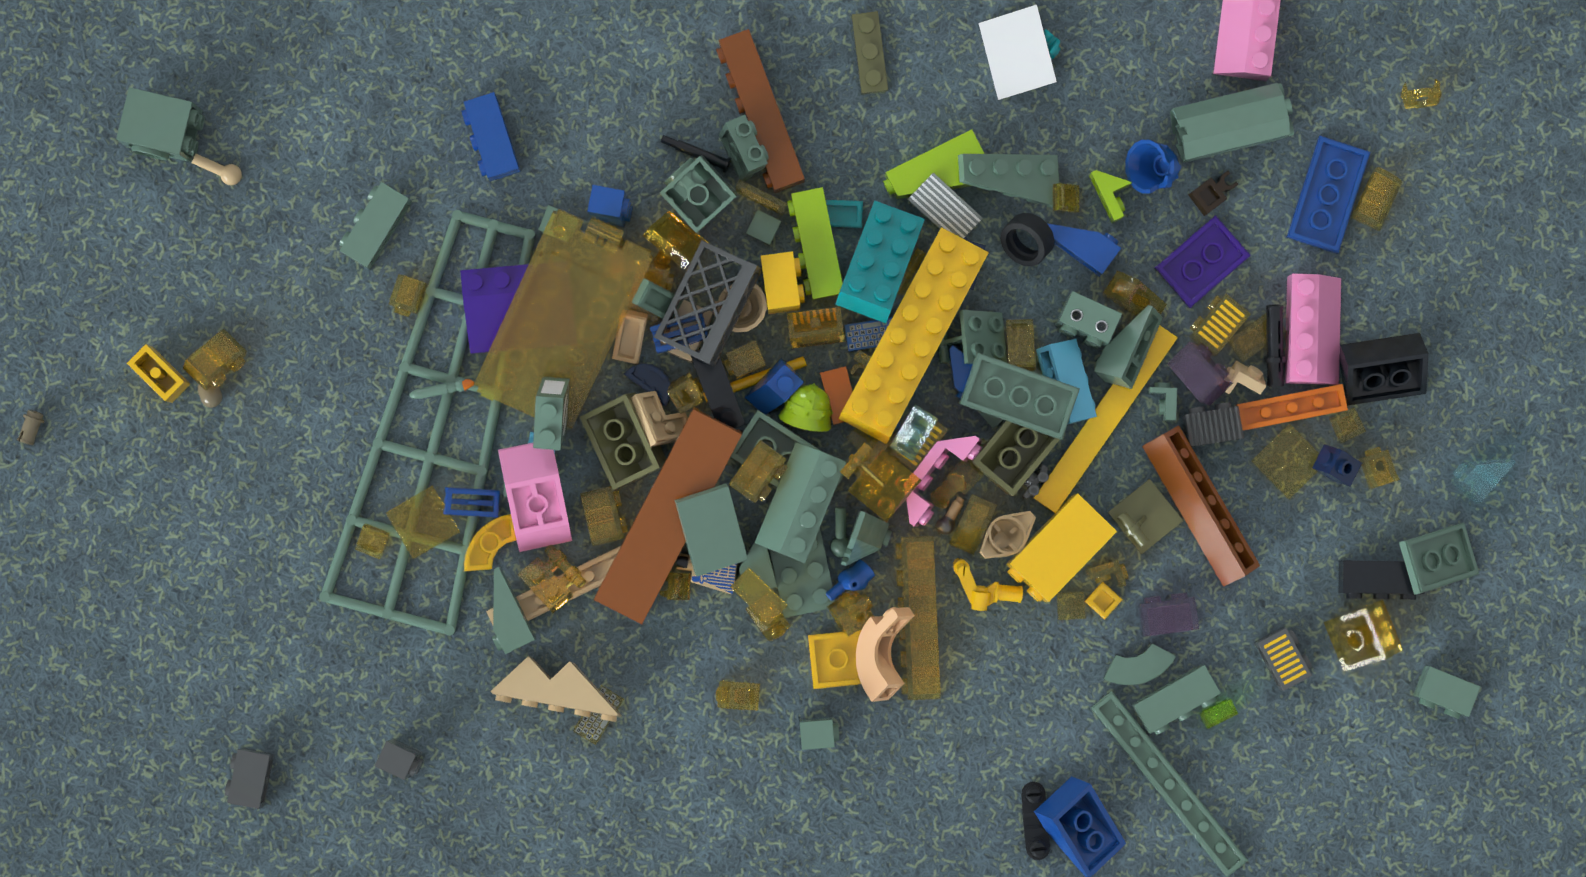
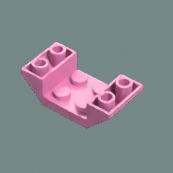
(965, 448)
(534, 496)

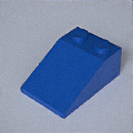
(1080, 825)

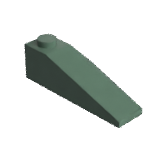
(866, 537)

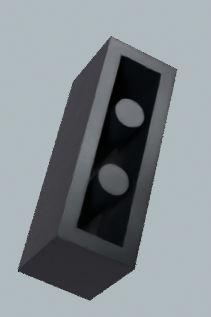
(1376, 578)

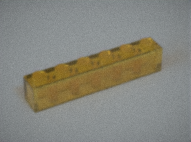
(921, 632)

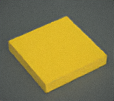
(833, 659)

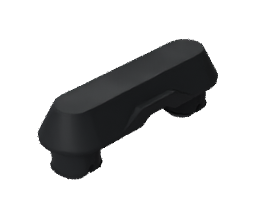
(1036, 837)

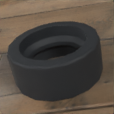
(1018, 251)

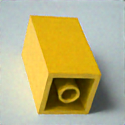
(1060, 549)

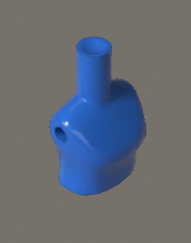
(853, 579)

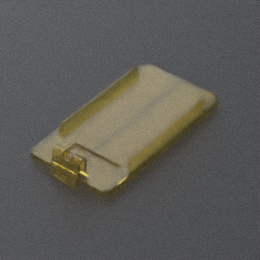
(564, 313)

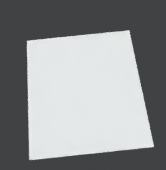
(1017, 52)

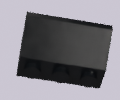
(1384, 368)

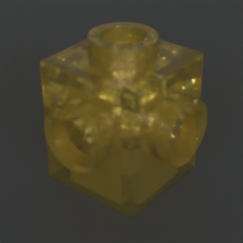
(851, 611)

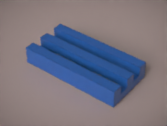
(663, 348)
(448, 500)

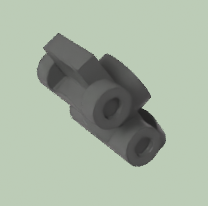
(1033, 481)

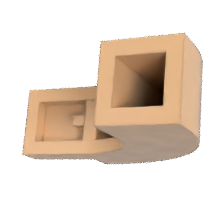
(874, 653)

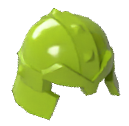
(808, 409)

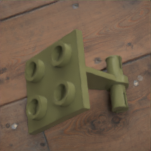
(1145, 516)

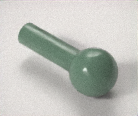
(839, 544)

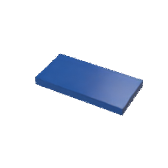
(1328, 194)

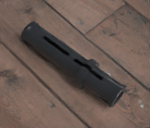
(1274, 341)

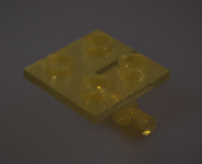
(882, 484)

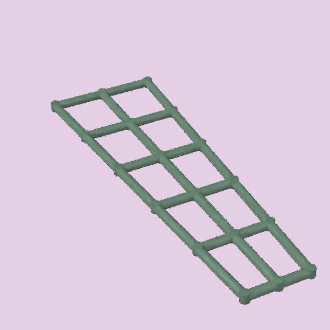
(430, 456)

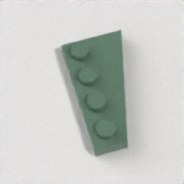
(1012, 174)

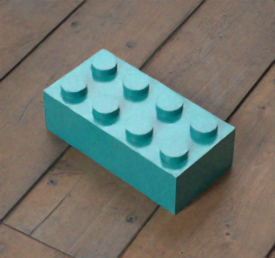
(880, 261)

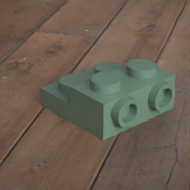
(743, 148)

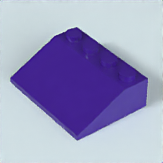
(486, 301)

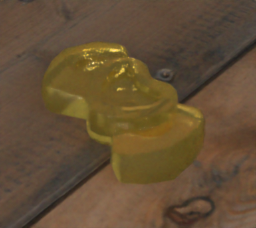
(946, 491)

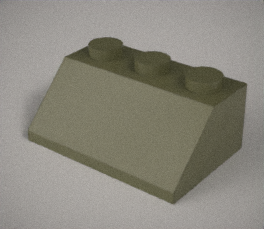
(622, 442)
(1013, 455)

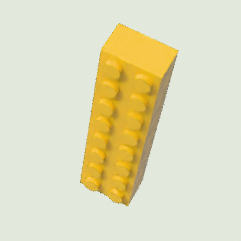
(913, 335)

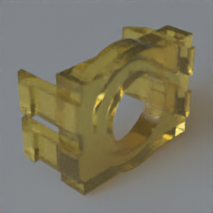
(1410, 97)

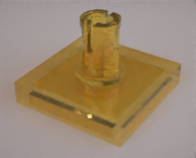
(673, 240)

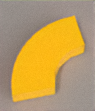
(487, 543)

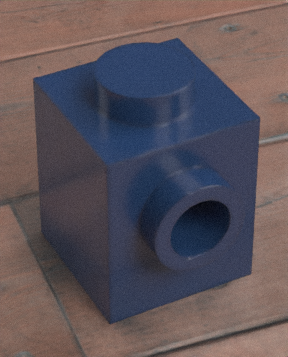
(1332, 463)

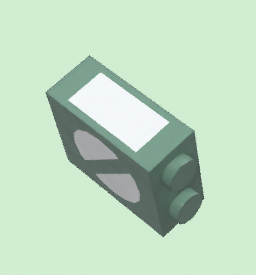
(551, 413)

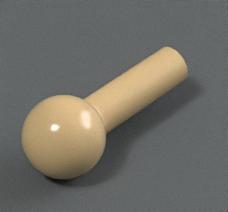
(229, 174)

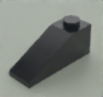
(719, 392)

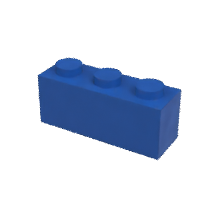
(490, 137)
(610, 205)

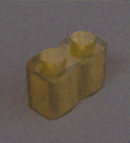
(215, 360)
(603, 515)

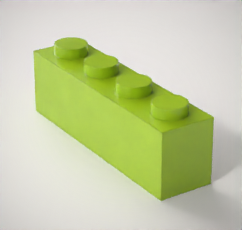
(817, 243)

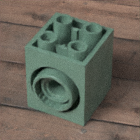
(160, 125)
(697, 192)

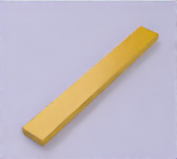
(1098, 429)

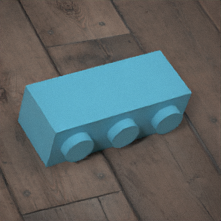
(1064, 363)

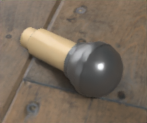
(946, 524)

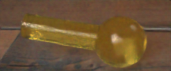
(913, 264)

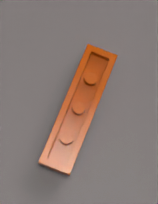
(1292, 407)

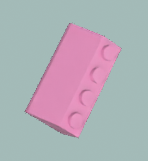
(1247, 38)
(1312, 329)

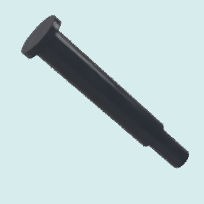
(696, 152)

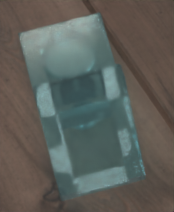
(914, 432)

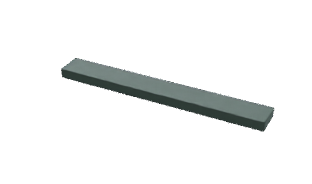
(1169, 784)

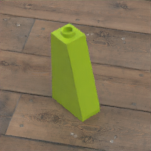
(941, 160)

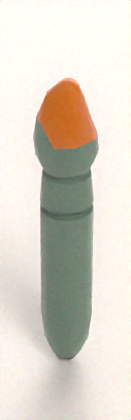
(460, 385)

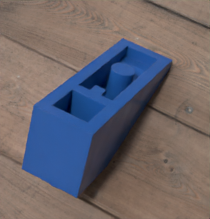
(1086, 246)

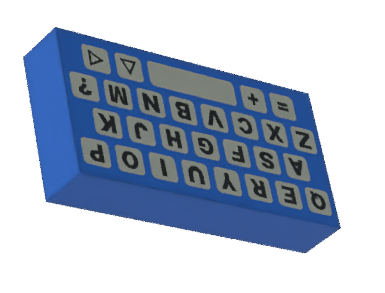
(865, 334)

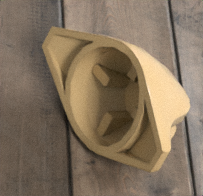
(1007, 535)

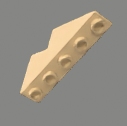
(565, 690)

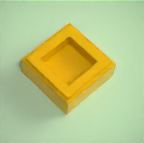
(1103, 600)

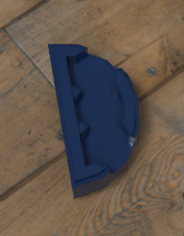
(651, 379)

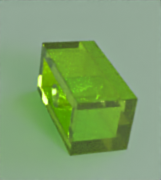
(1218, 713)

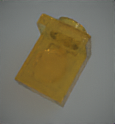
(1103, 571)
(774, 629)
(738, 695)

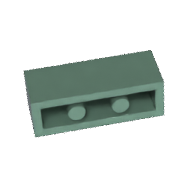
(374, 225)
(1176, 700)

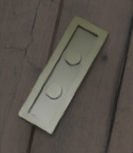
(869, 52)

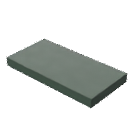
(1019, 396)

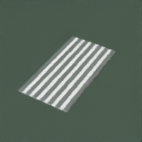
(944, 207)

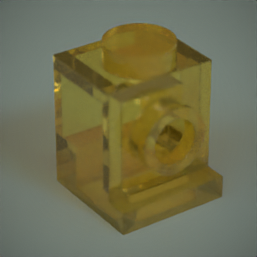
(685, 392)
(1374, 477)

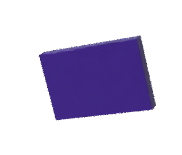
(1202, 261)

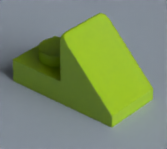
(1105, 187)

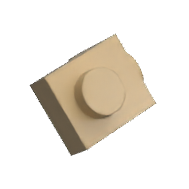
(1247, 376)

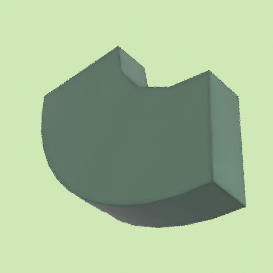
(1139, 668)

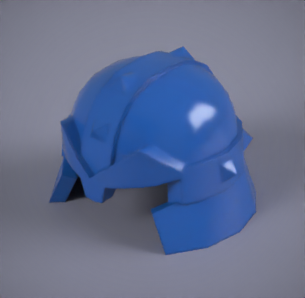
(1151, 166)

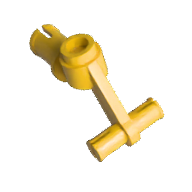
(983, 596)

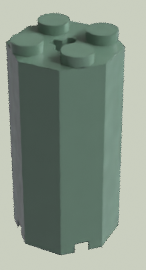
(1231, 122)

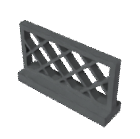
(730, 310)

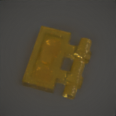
(545, 585)

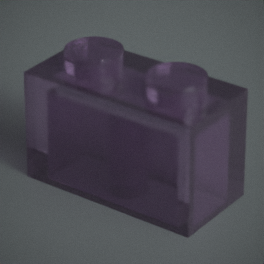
(1200, 372)
(1168, 616)

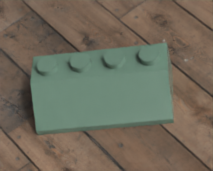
(800, 502)

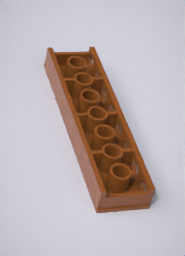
(657, 531)

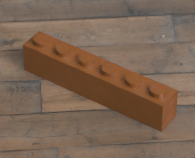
(760, 107)
(1201, 506)

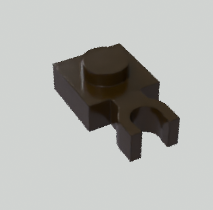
(1211, 194)

